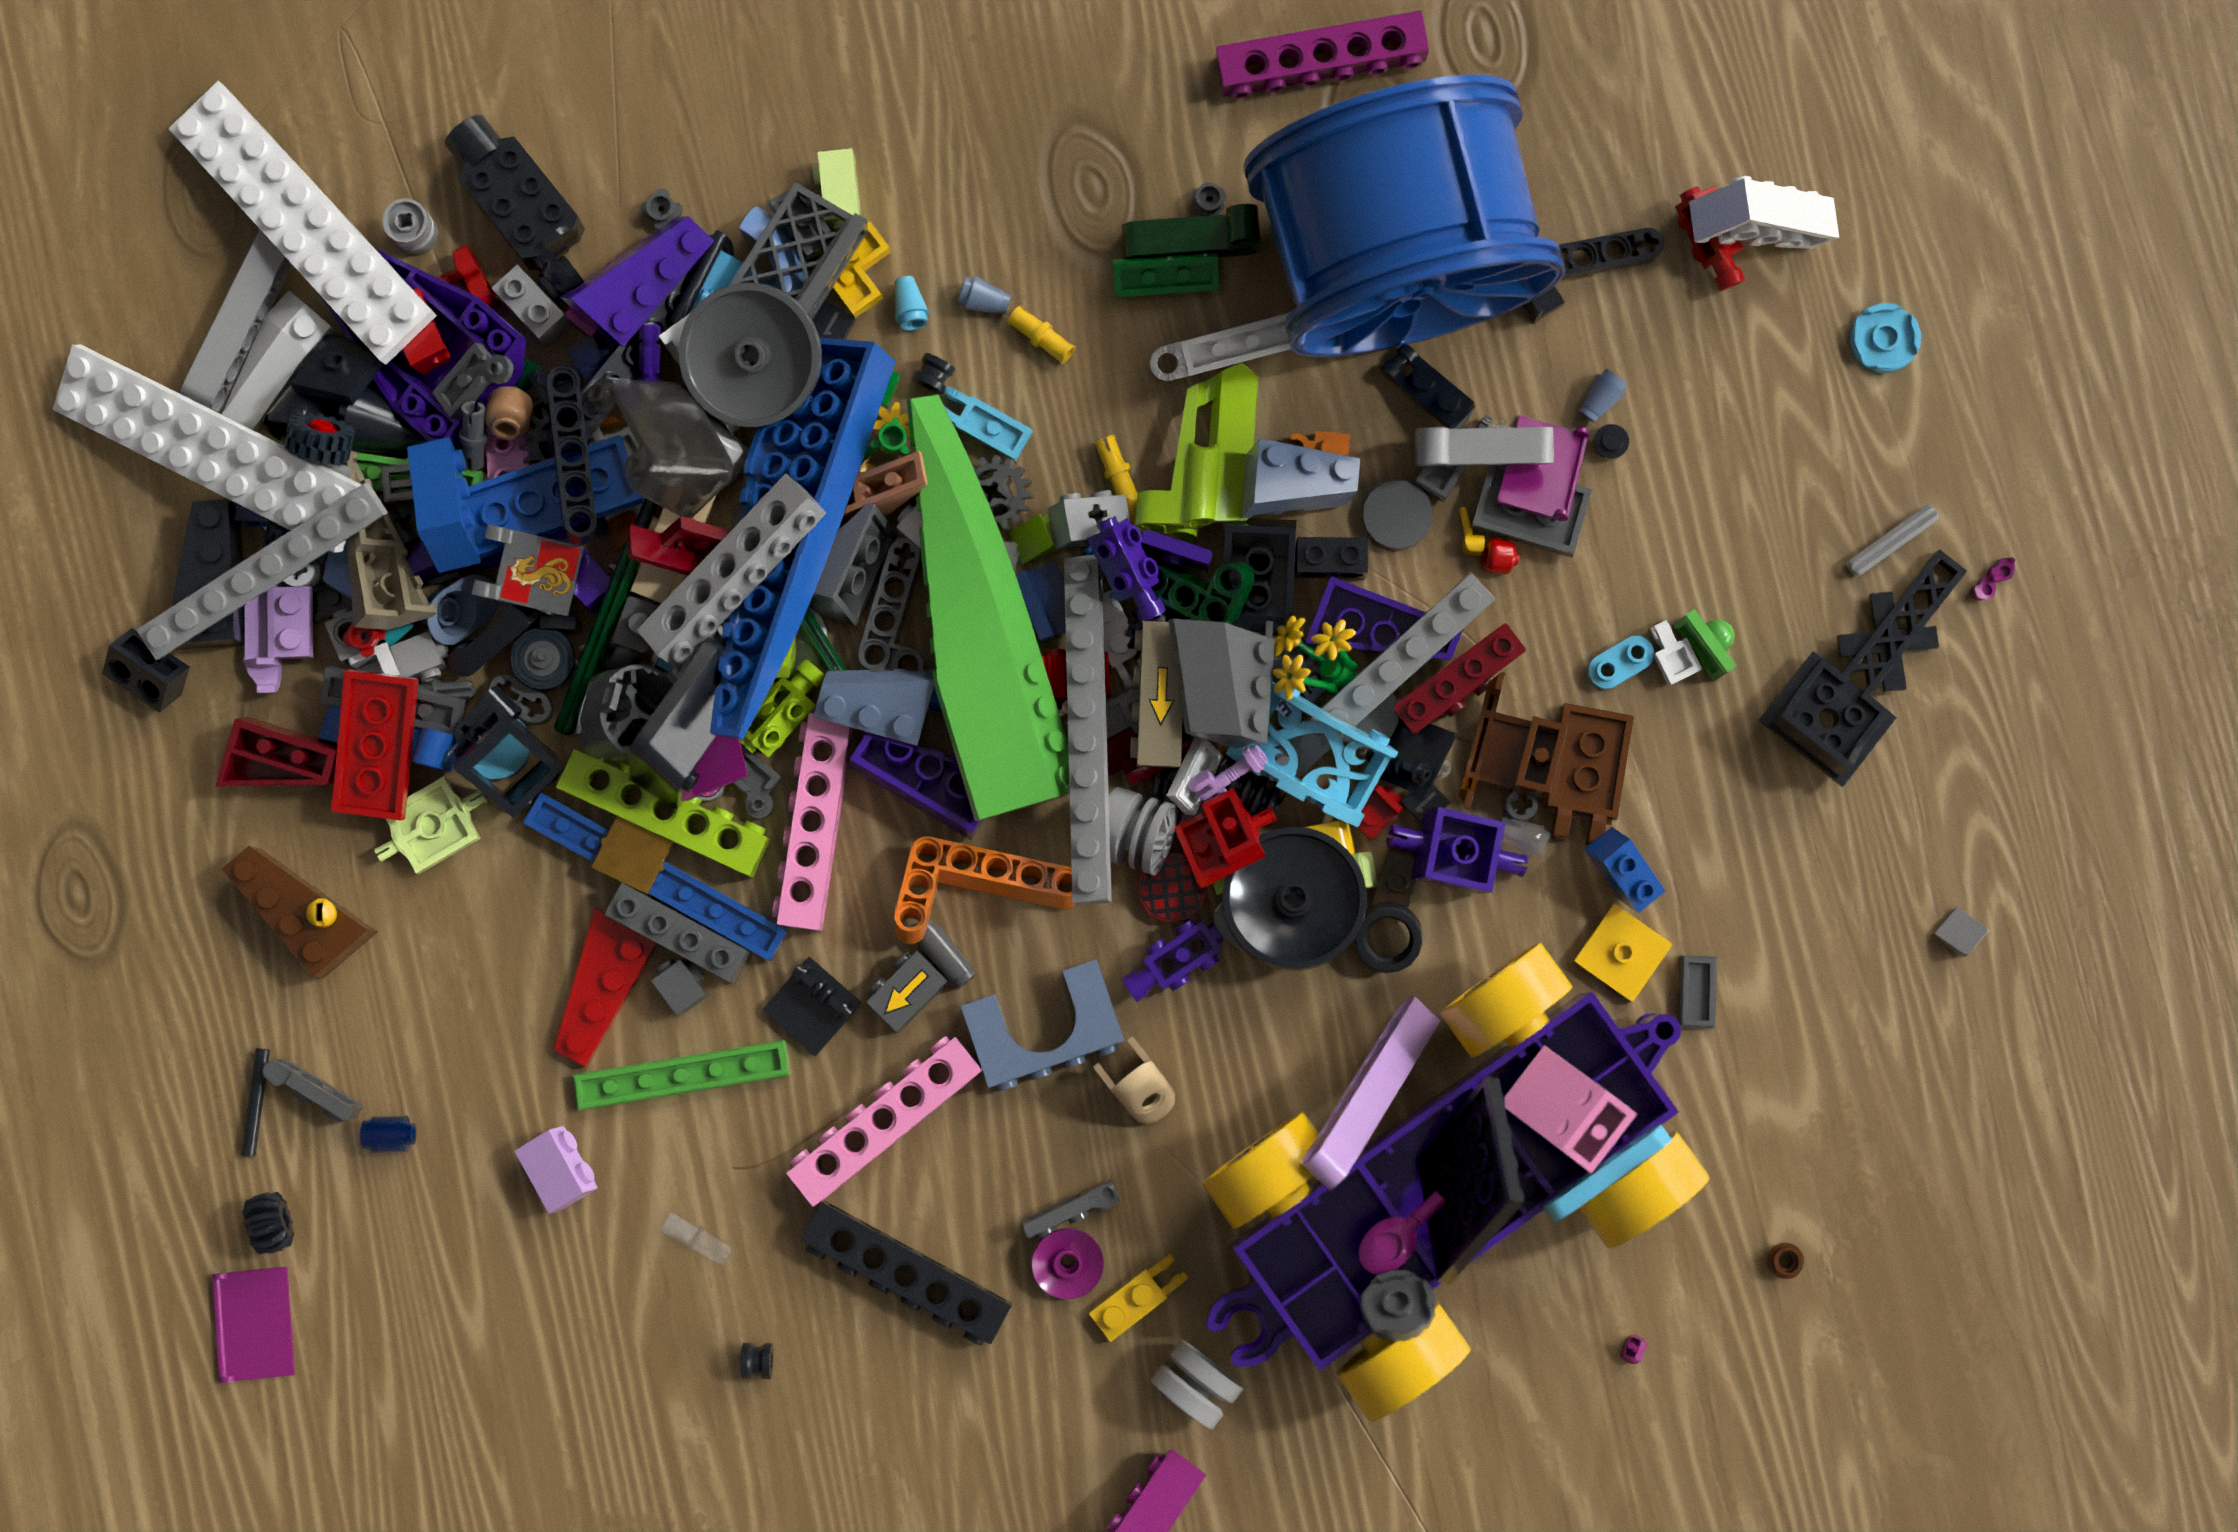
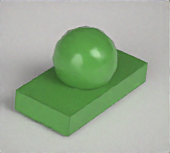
(1708, 642)

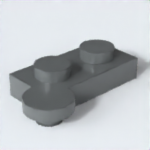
(471, 378)
(758, 785)

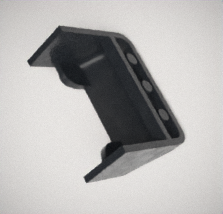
(678, 732)

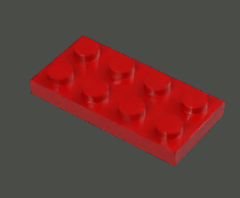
(374, 744)

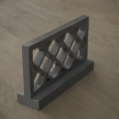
(831, 264)

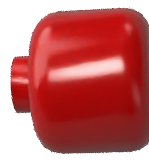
(1499, 556)

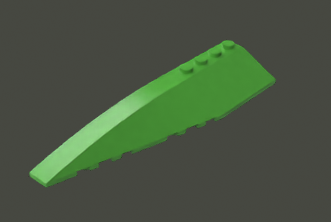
(982, 637)

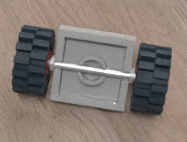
(322, 442)

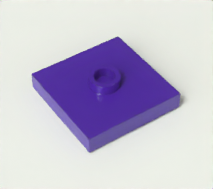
(1176, 551)

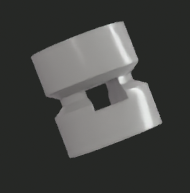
(410, 226)

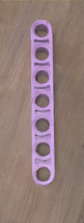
(1370, 1092)

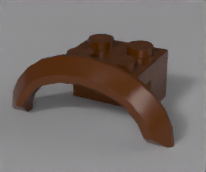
(1512, 750)

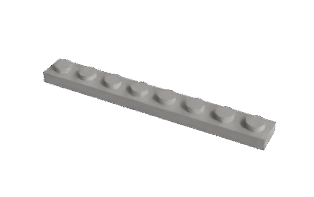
(262, 571)
(1395, 665)

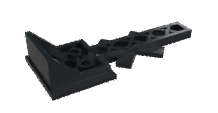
(1856, 715)

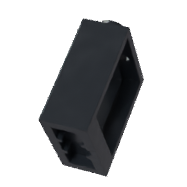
(483, 738)

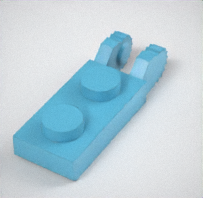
(988, 425)

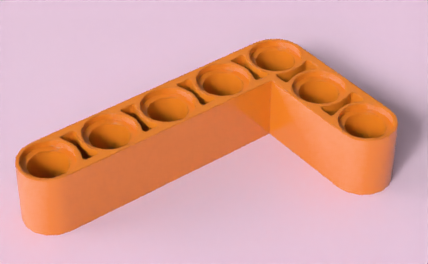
(974, 878)

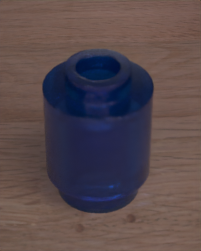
(388, 1134)

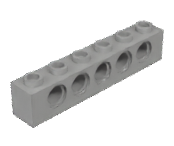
(731, 571)

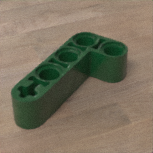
(1226, 235)
(1205, 593)

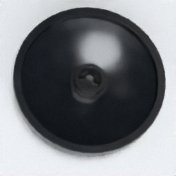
(1296, 902)

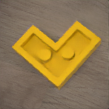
(854, 285)

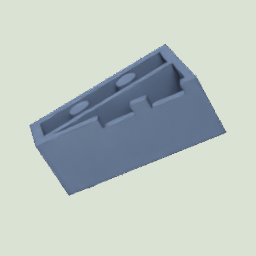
(1295, 478)
(877, 702)

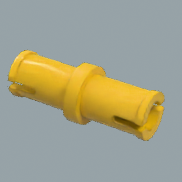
(1041, 334)

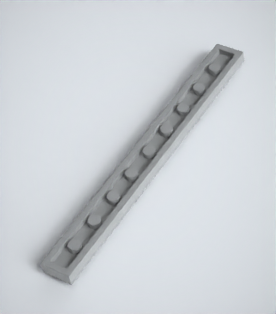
(1087, 731)

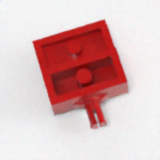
(1222, 838)

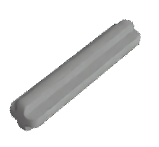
(1892, 540)

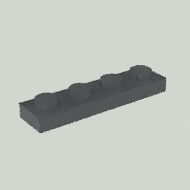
(432, 708)

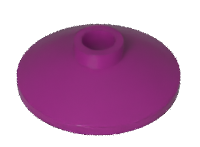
(1073, 1279)

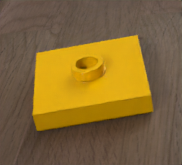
(1622, 952)

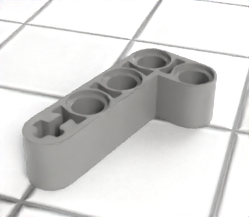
(1483, 446)

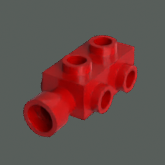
(1718, 255)

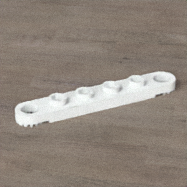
(1224, 348)

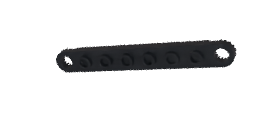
(624, 361)

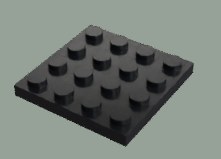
(1476, 1176)

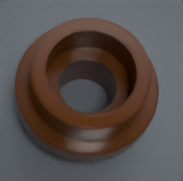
(1795, 1266)

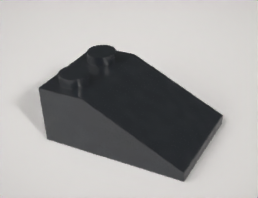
(1270, 553)

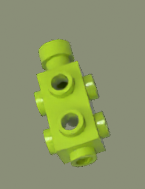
(783, 714)

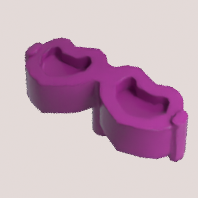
(2000, 572)

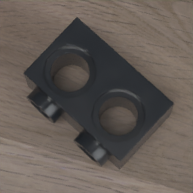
(1331, 557)
(137, 671)

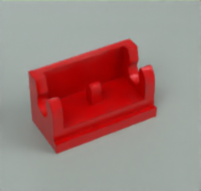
(427, 347)

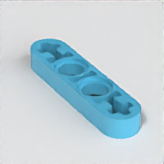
(1607, 1173)

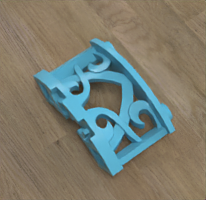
(1334, 798)

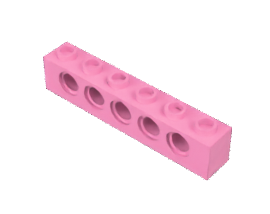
(811, 913)
(818, 1185)

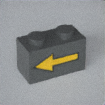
(906, 990)

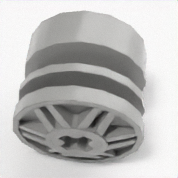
(1140, 831)

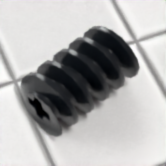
(1252, 793)

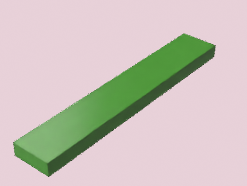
(681, 1075)

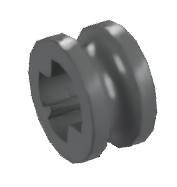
(1529, 812)

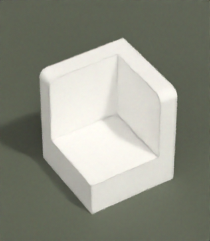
(380, 662)

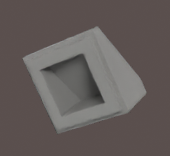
(1961, 932)

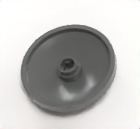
(750, 354)

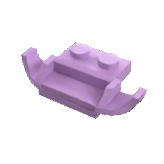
(277, 629)

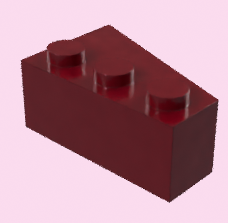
(275, 755)

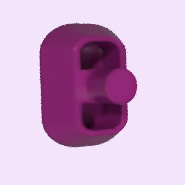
(1633, 1349)

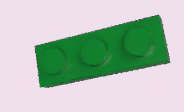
(1166, 274)

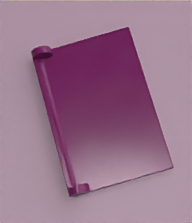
(1546, 487)
(719, 767)
(253, 1324)

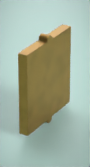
(632, 855)

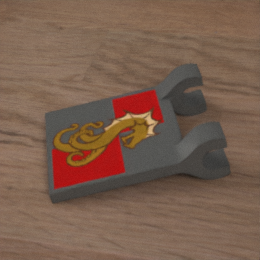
(533, 571)

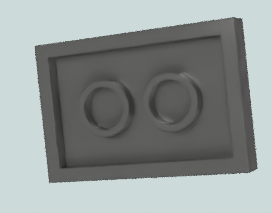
(1525, 526)

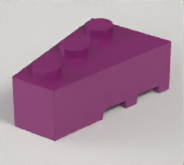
(1161, 1496)

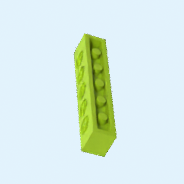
(744, 857)

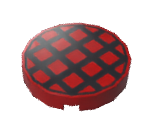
(1172, 892)

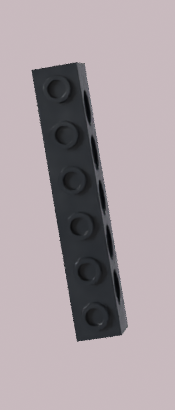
(820, 1243)

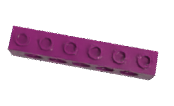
(1404, 29)

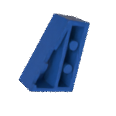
(443, 504)

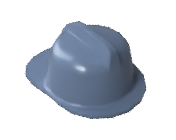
(459, 610)

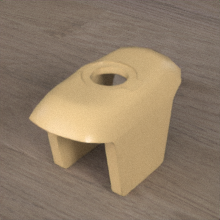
(1138, 1086)

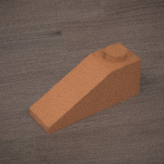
(887, 485)

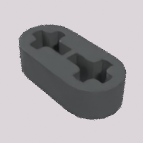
(530, 694)

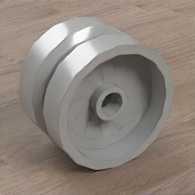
(1193, 1388)

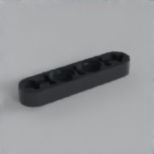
(1601, 262)

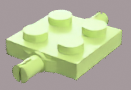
(433, 827)

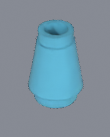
(909, 305)

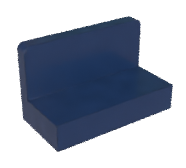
(1044, 599)

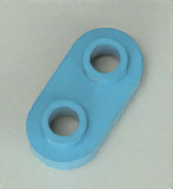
(1621, 662)

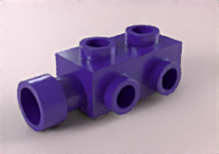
(1127, 566)
(1181, 954)

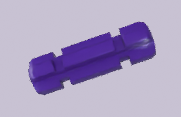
(649, 351)

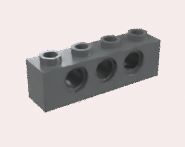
(678, 933)

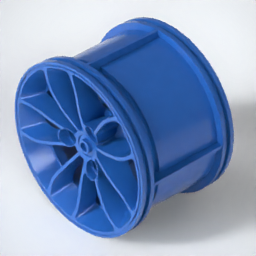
(1403, 215)

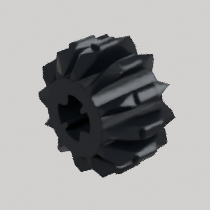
(268, 1223)

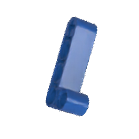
(428, 745)

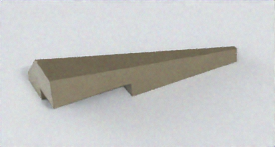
(381, 579)

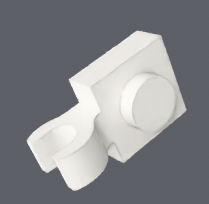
(1676, 658)

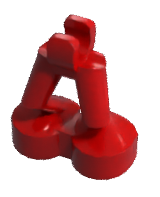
(469, 269)

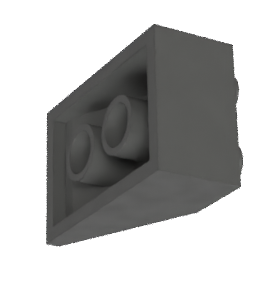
(853, 566)

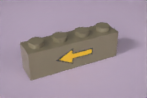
(1159, 702)

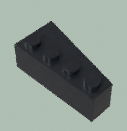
(209, 551)

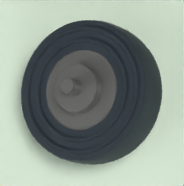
(542, 659)

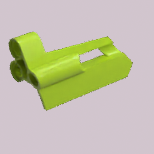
(1211, 478)

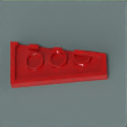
(604, 978)

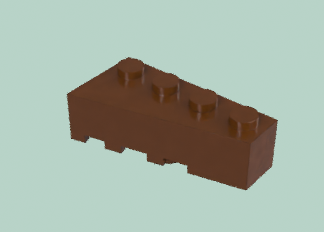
(282, 902)

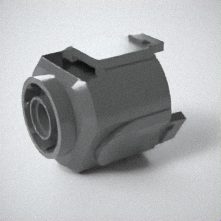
(633, 696)

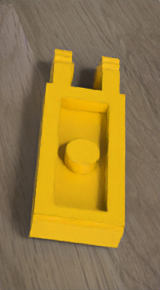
(1135, 1300)

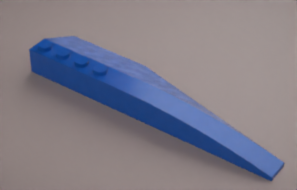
(823, 453)

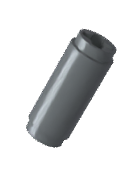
(946, 956)

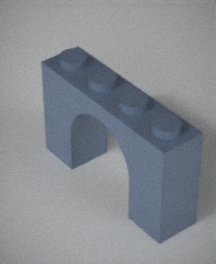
(1006, 1060)

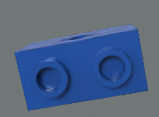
(1625, 869)

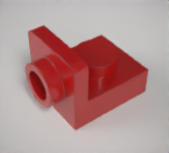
(1379, 811)

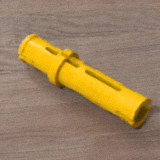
(1118, 473)

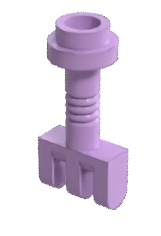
(1209, 786)

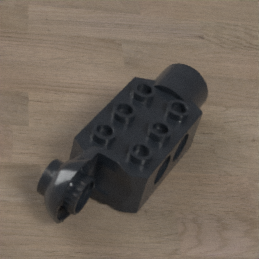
(518, 202)

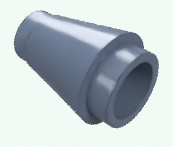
(982, 296)
(1602, 395)

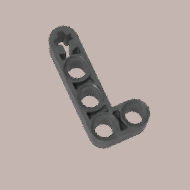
(894, 607)

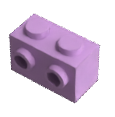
(556, 1169)

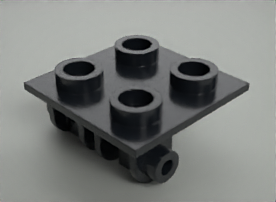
(1418, 757)
(812, 1006)

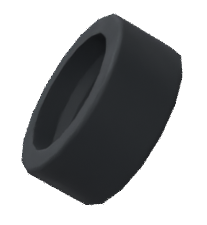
(1401, 961)

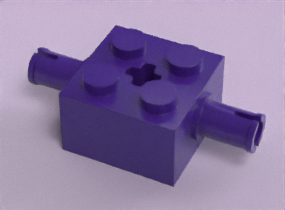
(1474, 835)

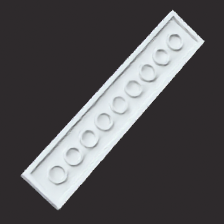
(302, 223)
(196, 441)

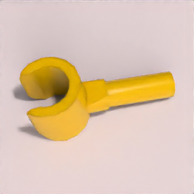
(1471, 543)

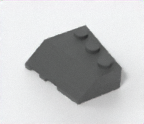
(1224, 681)

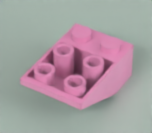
(1568, 1109)

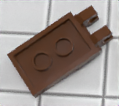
(1589, 770)

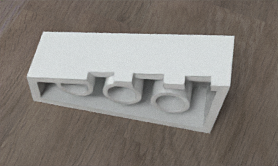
(1764, 215)

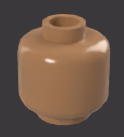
(508, 412)

